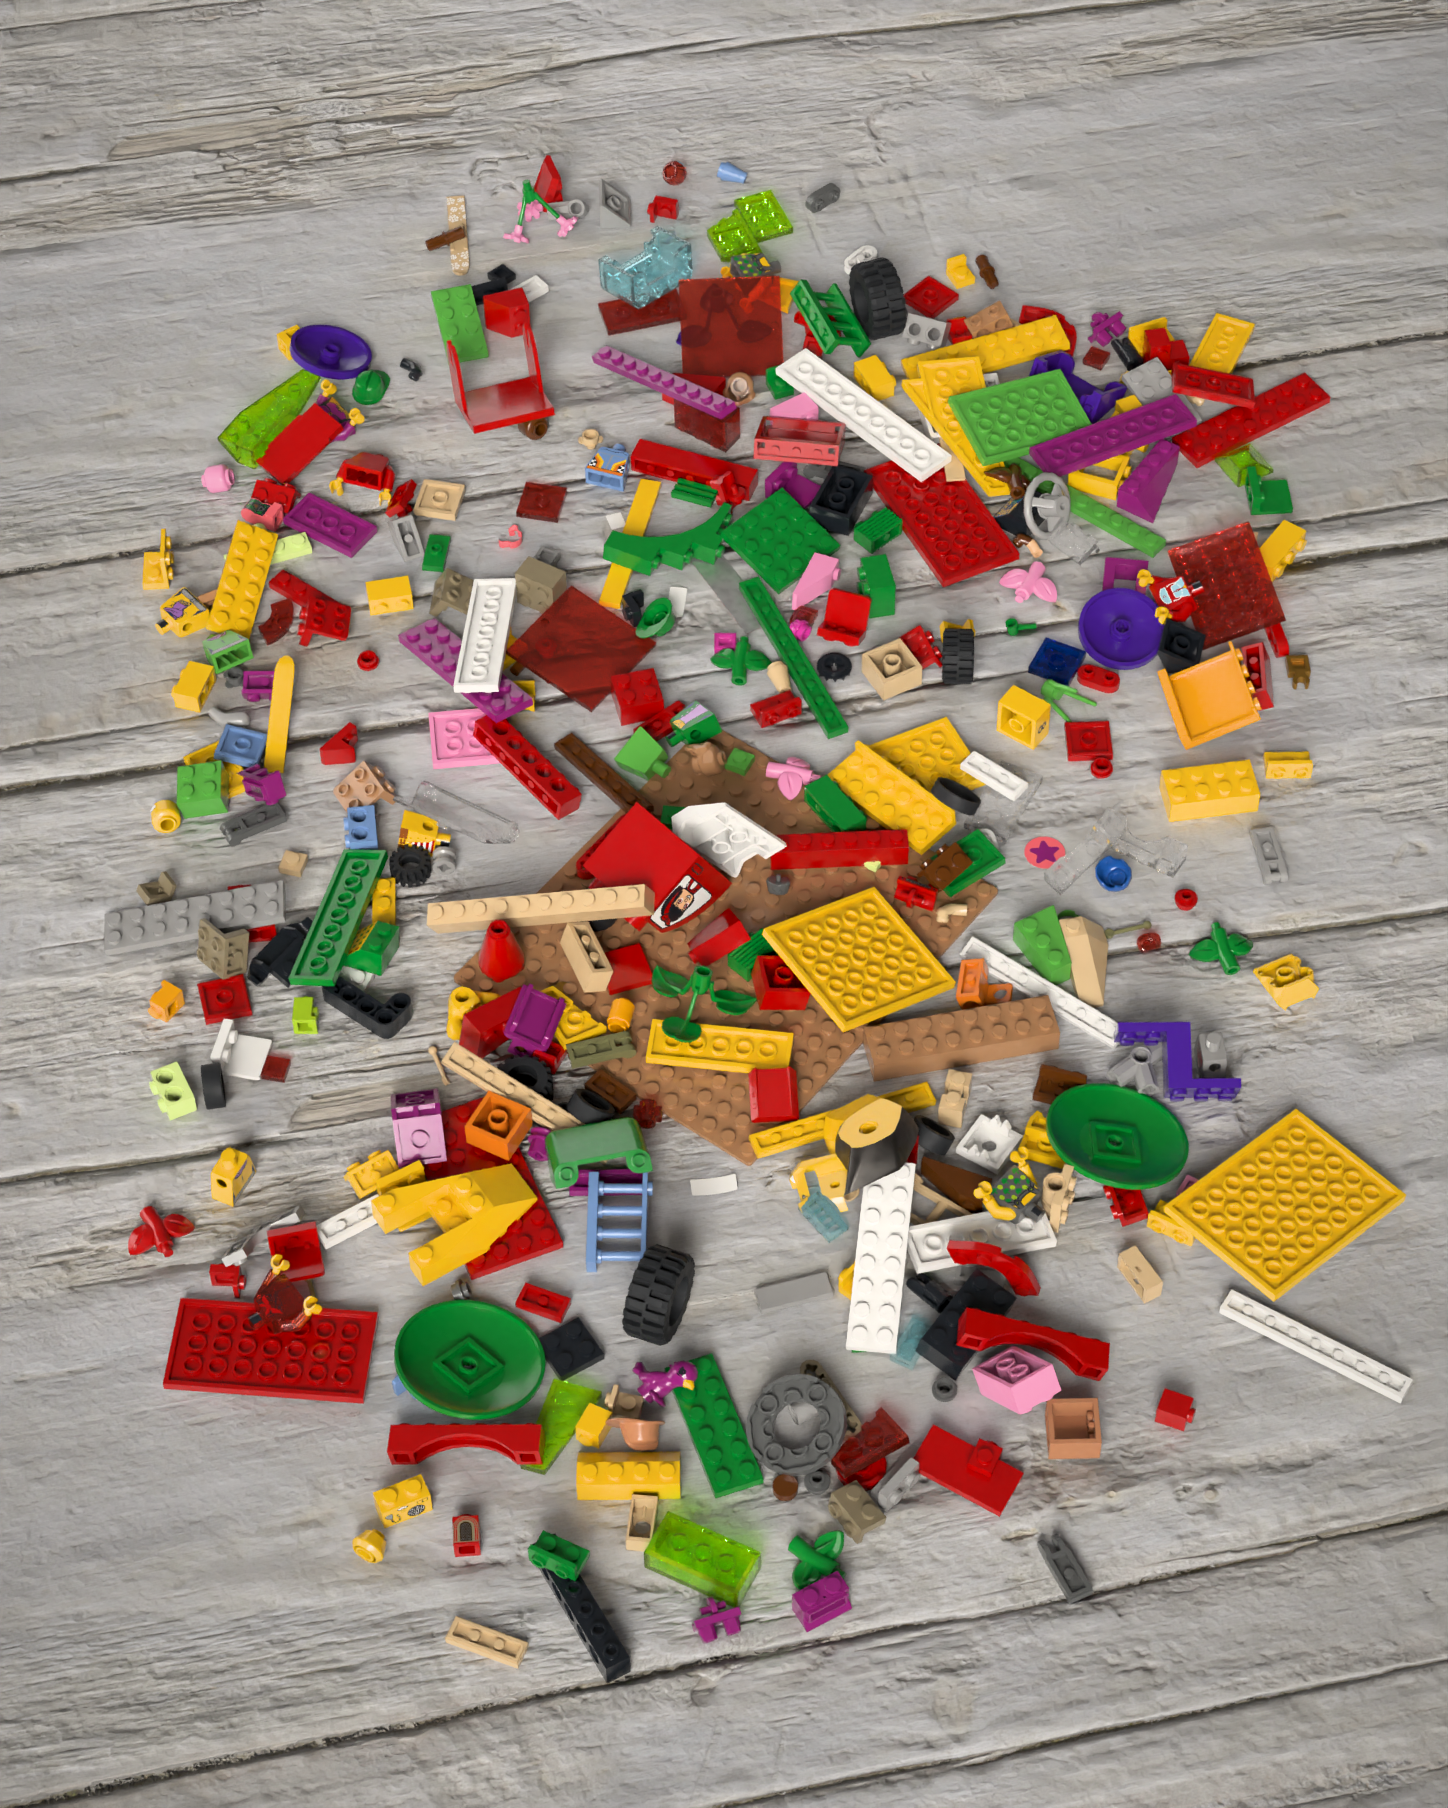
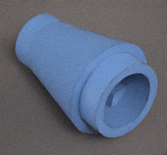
(731, 173)

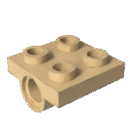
(1058, 1195)

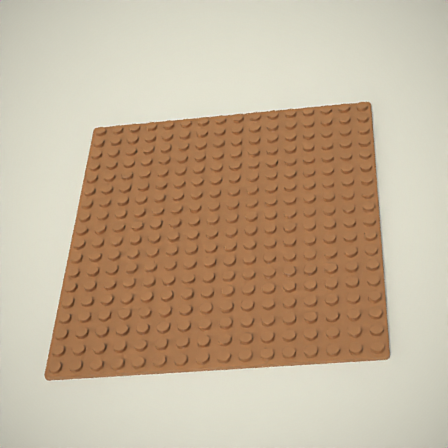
(708, 1100)

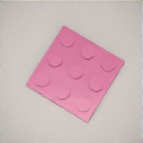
(454, 740)

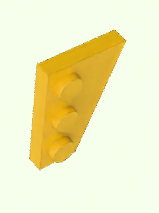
(574, 1023)

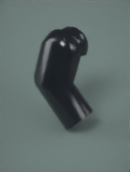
(414, 368)

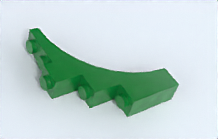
(676, 550)

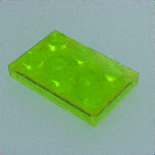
(763, 216)

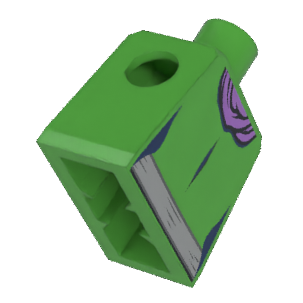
(227, 650)

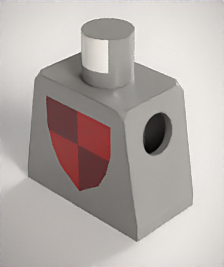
(1208, 1051)

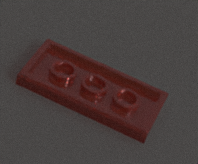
(622, 317)

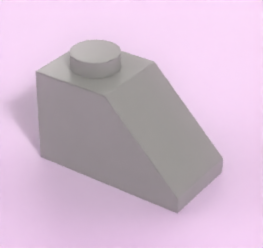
(406, 537)

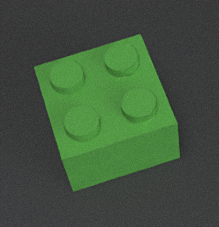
(202, 789)

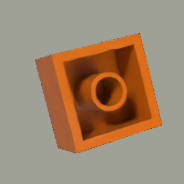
(498, 1125)

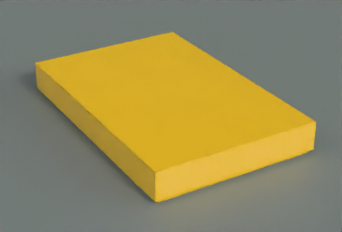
(207, 755)

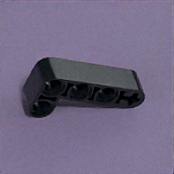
(368, 1010)

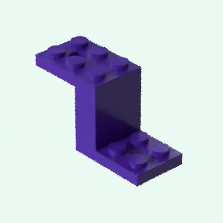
(1177, 1060)

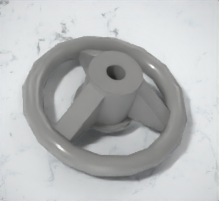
(1053, 506)

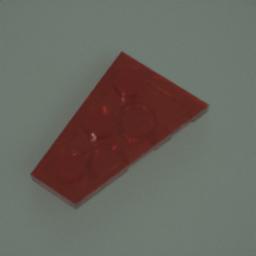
(871, 1444)

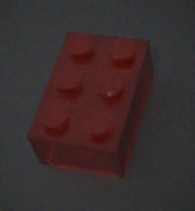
(714, 431)

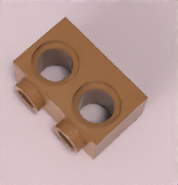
(988, 320)

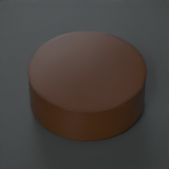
(785, 1487)

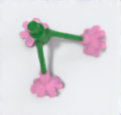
(530, 207)

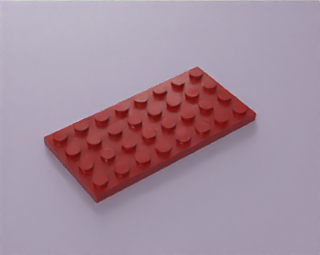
(944, 522)
(526, 1238)
(221, 1353)

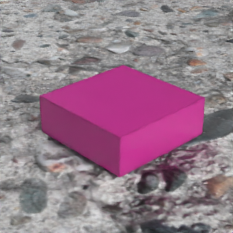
(724, 641)

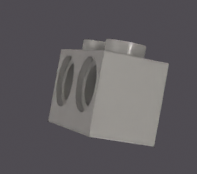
(927, 326)

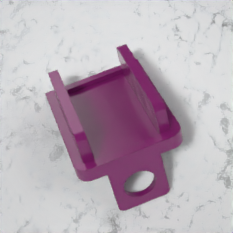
(533, 1021)

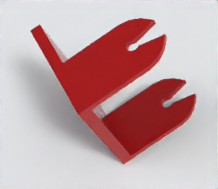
(504, 402)

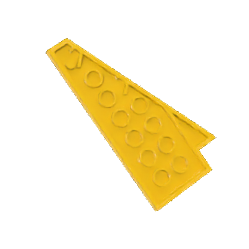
(931, 393)

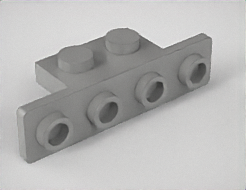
(896, 1481)

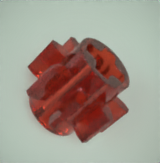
(647, 1113)

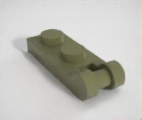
(600, 1049)

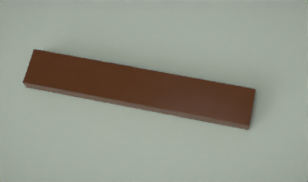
(600, 773)

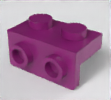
(257, 685)

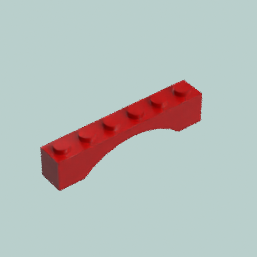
(1080, 1354)
(415, 1443)

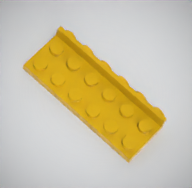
(893, 797)

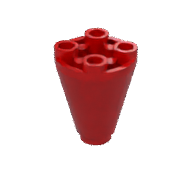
(500, 953)

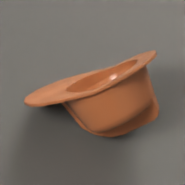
(637, 1433)

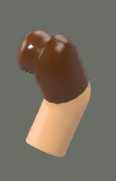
(1029, 542)

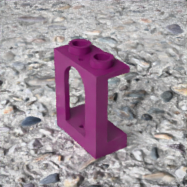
(1123, 569)

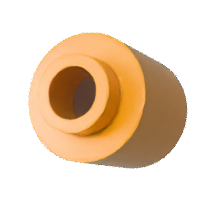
(620, 1015)

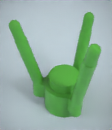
(1055, 691)

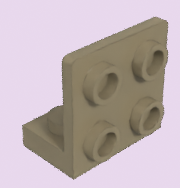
(451, 590)
(222, 952)

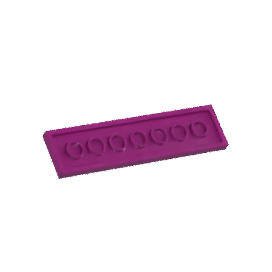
(1113, 436)
(441, 650)

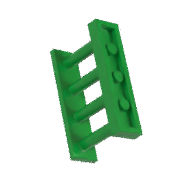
(820, 324)

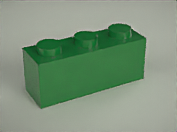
(834, 806)

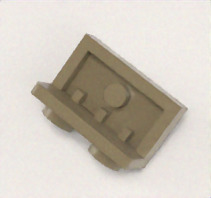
(855, 1511)

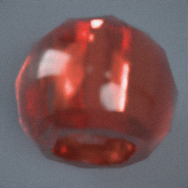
(674, 173)

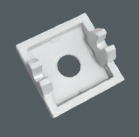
(989, 1130)

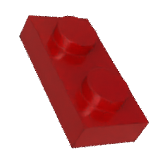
(543, 1302)

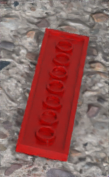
(1245, 424)

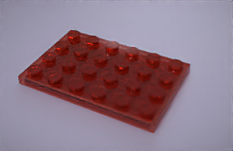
(1235, 583)

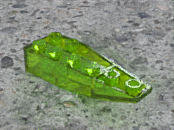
(266, 418)

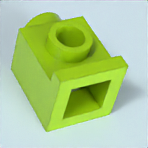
(305, 1016)

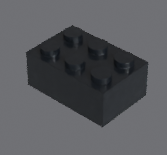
(841, 499)

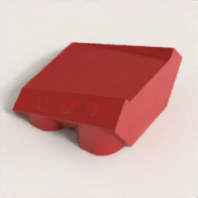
(549, 183)
(773, 1095)

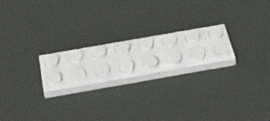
(485, 635)
(881, 1262)

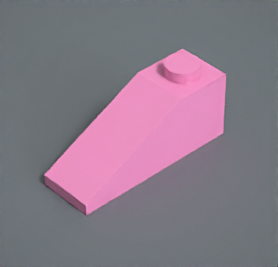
(816, 579)

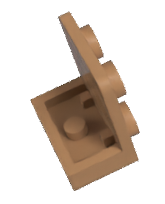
(364, 787)

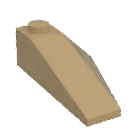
(1088, 955)

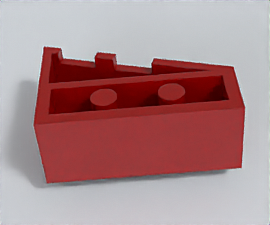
(484, 1026)

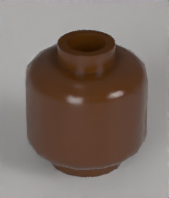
(534, 429)

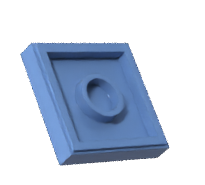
(241, 746)

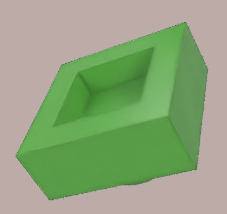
(740, 761)

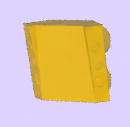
(1287, 980)

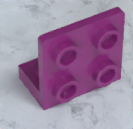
(797, 486)

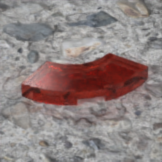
(279, 622)

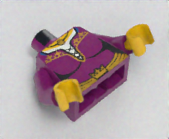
(335, 410)

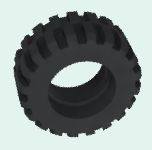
(878, 298)
(658, 1294)

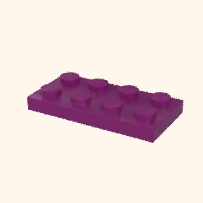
(330, 525)

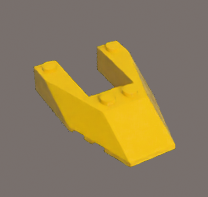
(467, 1208)

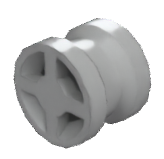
(443, 860)

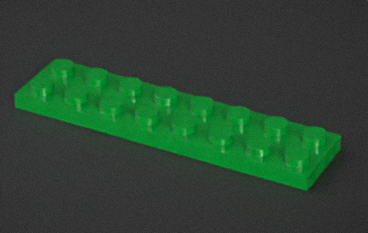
(338, 918)

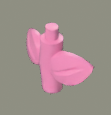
(1030, 582)
(791, 776)

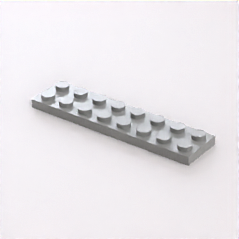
(180, 919)

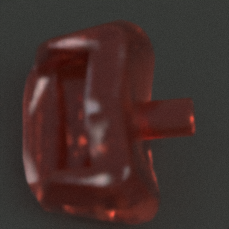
(1148, 942)

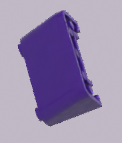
(1093, 400)

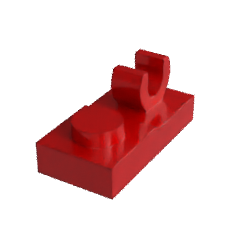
(398, 503)

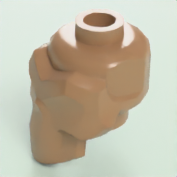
(739, 388)
(707, 758)

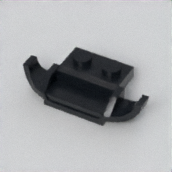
(279, 954)

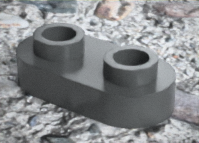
(822, 197)

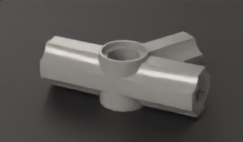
(1138, 1068)

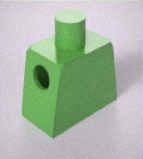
(643, 756)

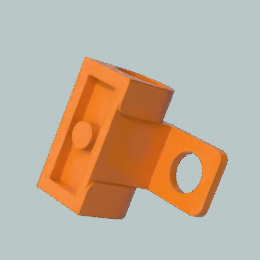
(974, 988)

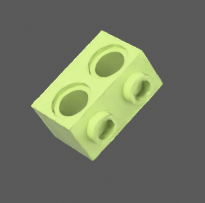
(171, 1086)

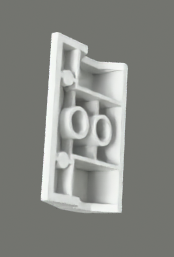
(724, 835)

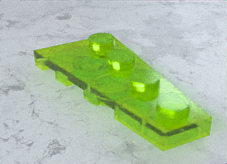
(559, 1417)

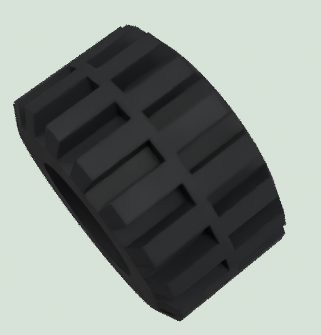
(958, 656)
(530, 1072)

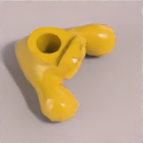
(461, 1002)

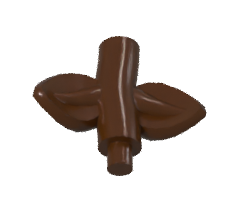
(1013, 477)

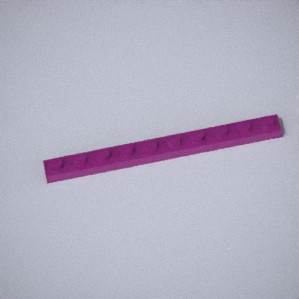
(664, 382)

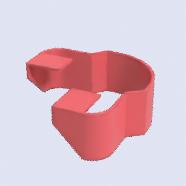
(503, 544)

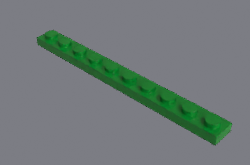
(794, 657)

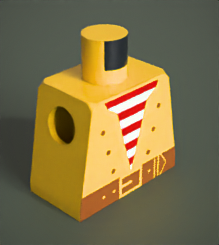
(422, 832)

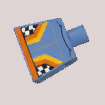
(609, 468)

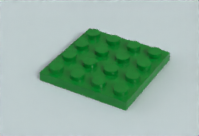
(779, 540)

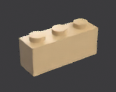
(586, 957)

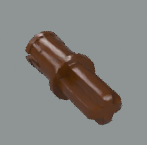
(445, 238)
(987, 271)

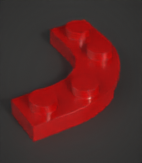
(1031, 314)
(1014, 1269)

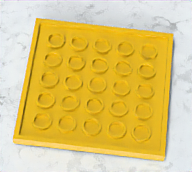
(858, 959)

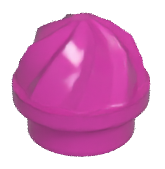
(800, 629)

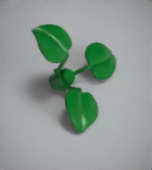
(672, 984)

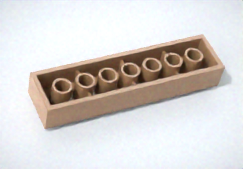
(961, 1038)

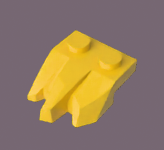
(1038, 1144)

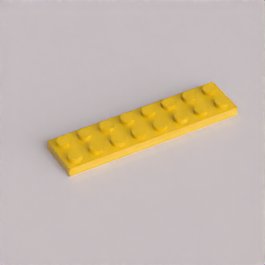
(1000, 348)

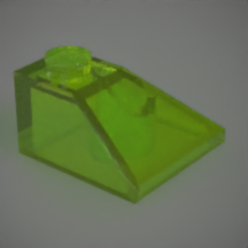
(1237, 461)

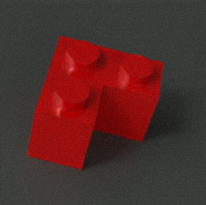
(1158, 345)

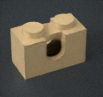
(952, 1105)

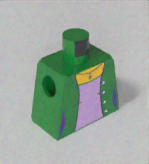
(693, 725)

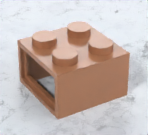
(1073, 1428)

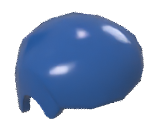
(1113, 874)

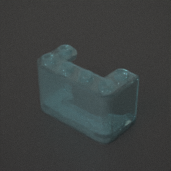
(650, 272)

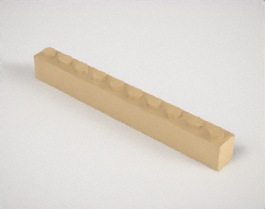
(542, 908)

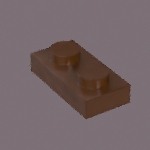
(612, 1090)

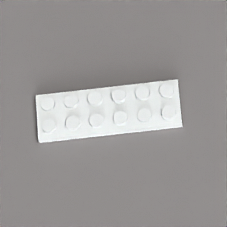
(929, 1241)

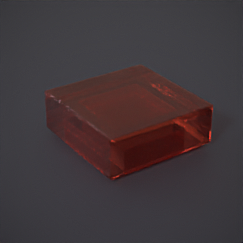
(1096, 358)
(804, 613)
(276, 1069)

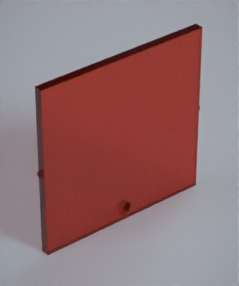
(730, 325)
(580, 647)

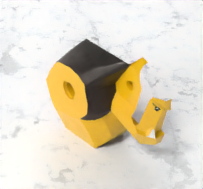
(864, 1145)

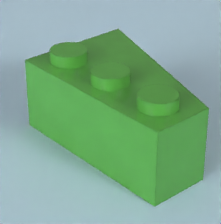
(1044, 945)

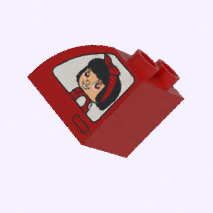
(650, 854)

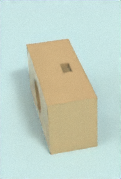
(1135, 1266)
(642, 1509)

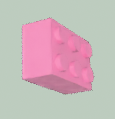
(1017, 1379)

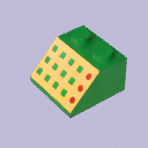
(373, 948)

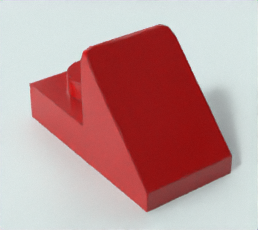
(340, 747)

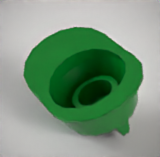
(370, 386)
(656, 619)

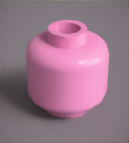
(218, 478)

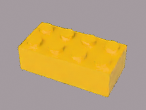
(1209, 790)

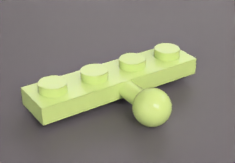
(288, 547)

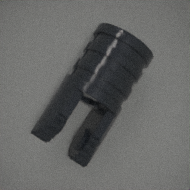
(1127, 353)
(929, 1292)

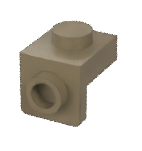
(158, 891)

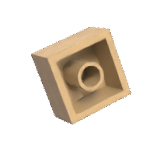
(891, 669)

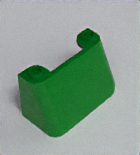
(592, 1144)

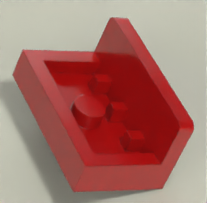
(269, 492)
(1127, 1206)

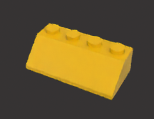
(628, 1473)

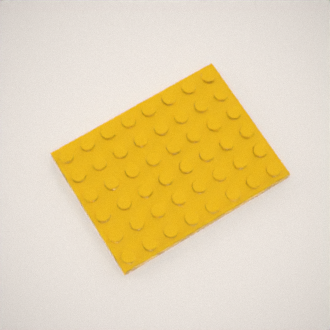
(1284, 1204)

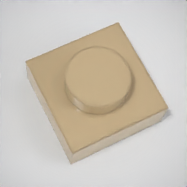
(293, 863)

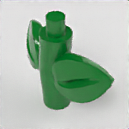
(740, 661)
(1222, 948)
(816, 1559)

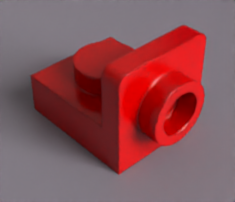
(663, 207)

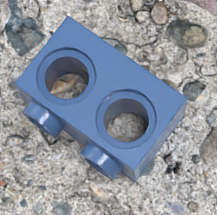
(361, 827)

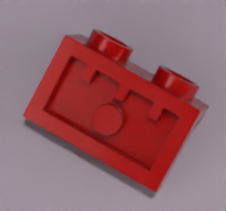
(921, 646)
(776, 708)

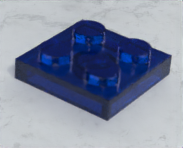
(1057, 661)

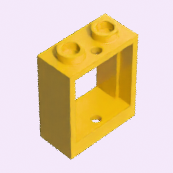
(1101, 486)

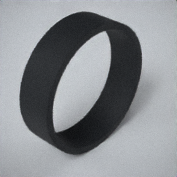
(956, 796)

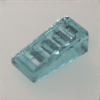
(824, 1205)

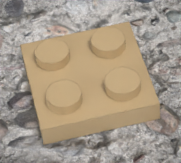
(439, 499)

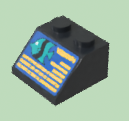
(1012, 518)

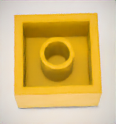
(1023, 717)

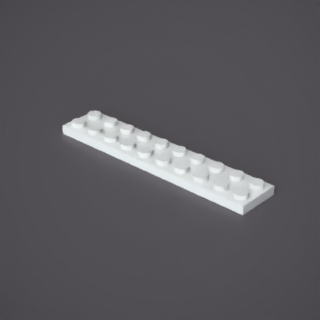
(864, 415)

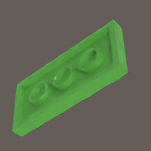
(460, 322)

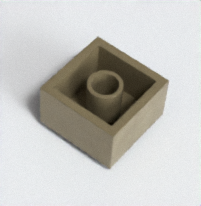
(539, 584)

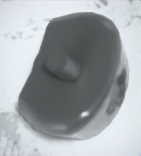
(778, 885)

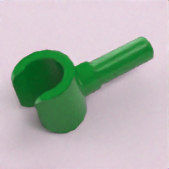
(1013, 626)

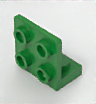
(1268, 495)

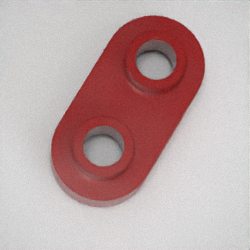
(1098, 678)

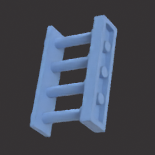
(597, 1210)

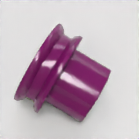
(537, 1143)

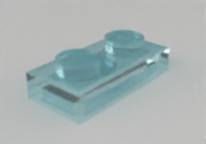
(906, 1346)

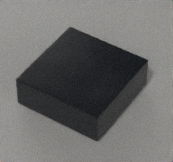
(500, 272)

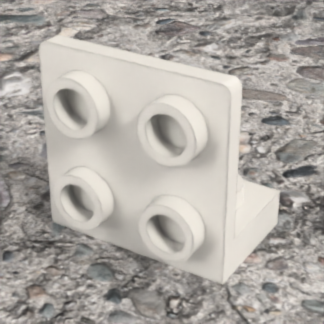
(240, 1054)

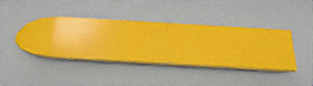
(279, 715)

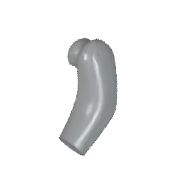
(234, 718)

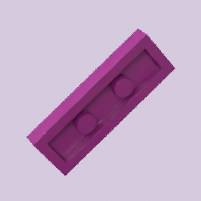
(580, 1188)

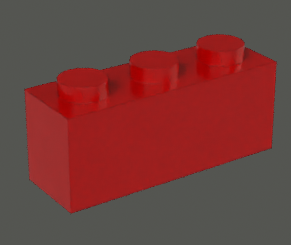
(1259, 669)

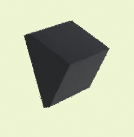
(1179, 646)

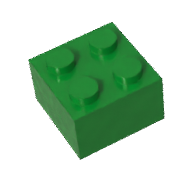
(878, 584)

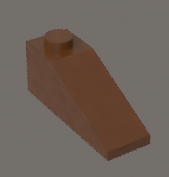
(955, 1183)

